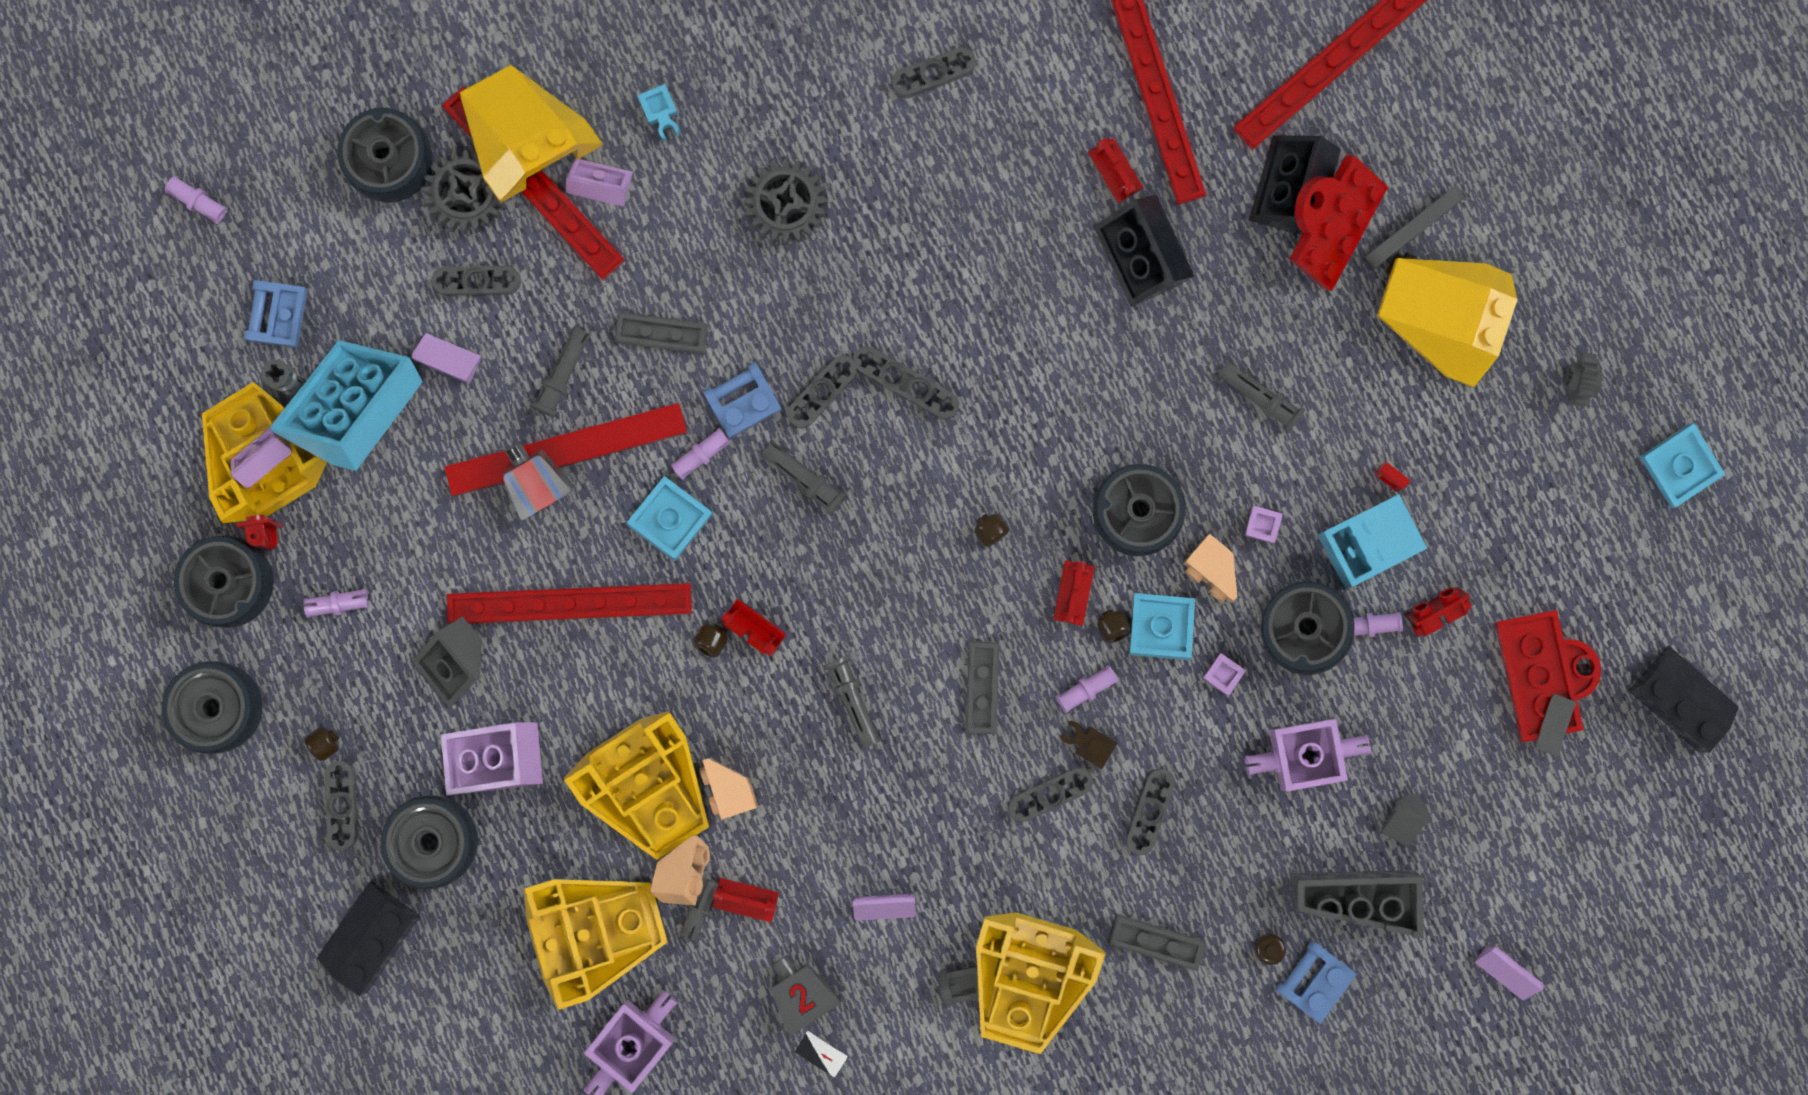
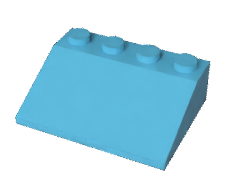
(348, 403)

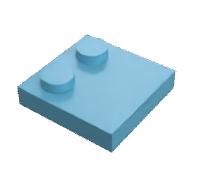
(1682, 465)
(669, 518)
(1162, 626)

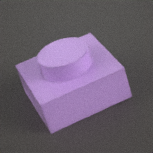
(1263, 524)
(1224, 674)

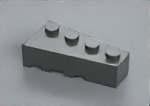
(1364, 897)

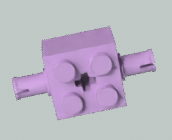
(1325, 766)
(609, 1046)

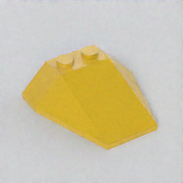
(521, 130)
(1450, 313)
(229, 434)
(643, 785)
(590, 933)
(1031, 978)

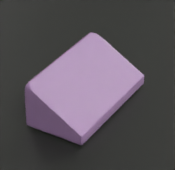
(598, 182)
(446, 358)
(259, 458)
(884, 907)
(1508, 972)

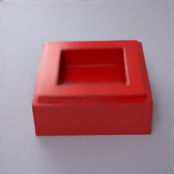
(1391, 477)

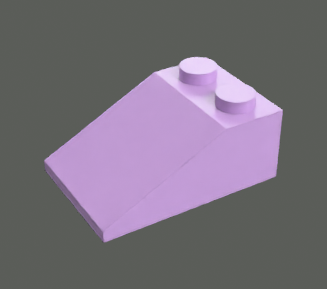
(492, 758)

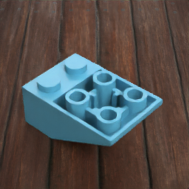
(1372, 541)

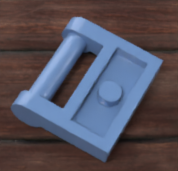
(284, 317)
(747, 409)
(1324, 987)

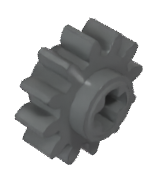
(1583, 379)

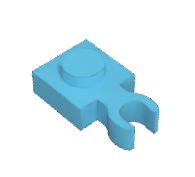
(659, 108)

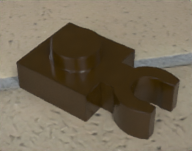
(1092, 746)

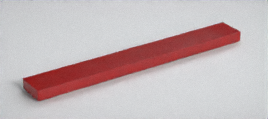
(1323, 70)
(1159, 100)
(557, 210)
(573, 447)
(570, 603)

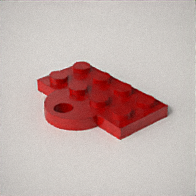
(1335, 220)
(1542, 665)

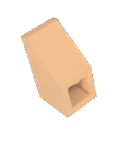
(1214, 566)
(730, 789)
(681, 872)

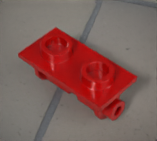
(1115, 169)
(261, 531)
(1074, 592)
(1426, 616)
(761, 632)
(745, 899)

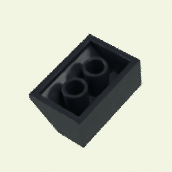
(1288, 166)
(1143, 250)
(1685, 701)
(367, 939)

